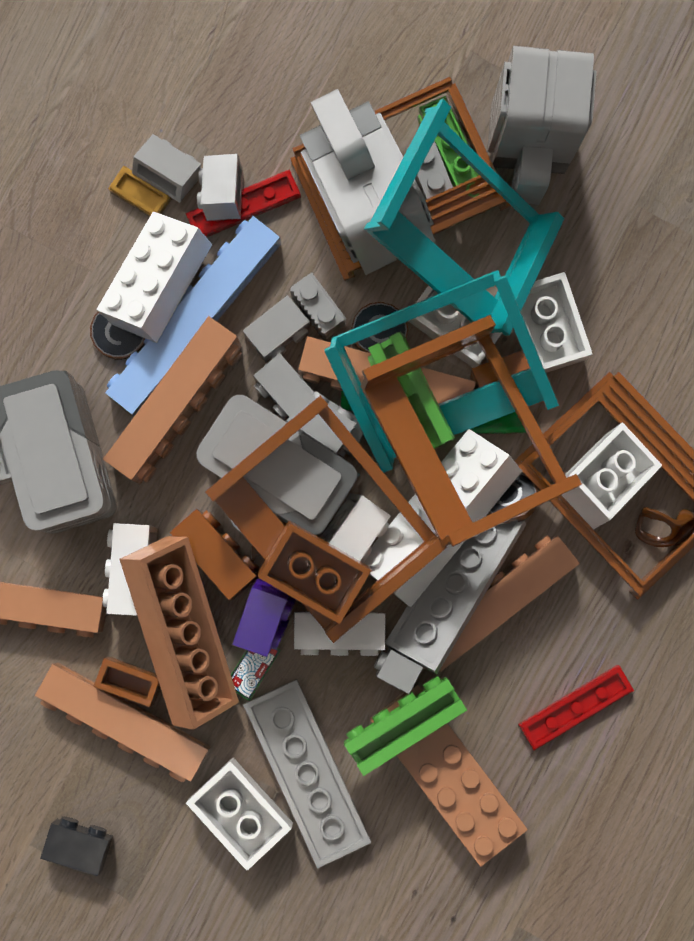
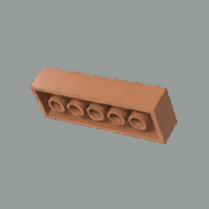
(174, 401)
(179, 631)
(461, 791)

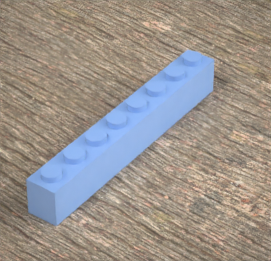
(210, 297)

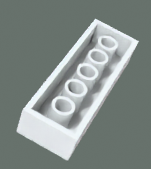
(480, 478)

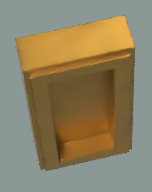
(138, 192)

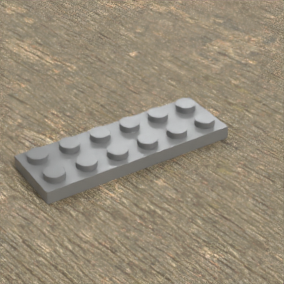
(445, 607)
(307, 773)

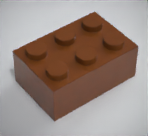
(217, 553)
(314, 572)

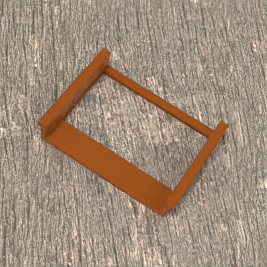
(445, 208)
(656, 434)
(416, 451)
(263, 527)

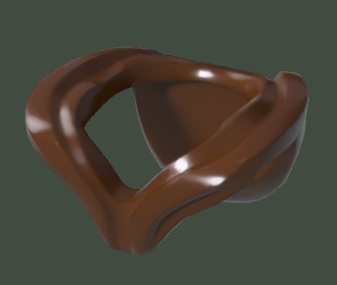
(679, 528)

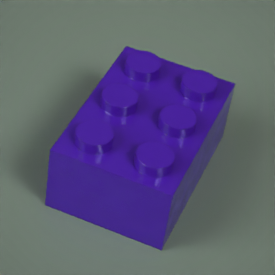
(264, 619)

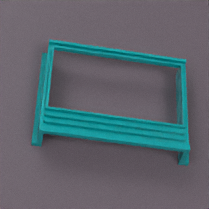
(432, 263)
(464, 410)

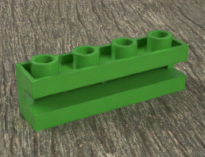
(455, 166)
(416, 390)
(404, 725)

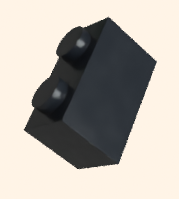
(77, 846)

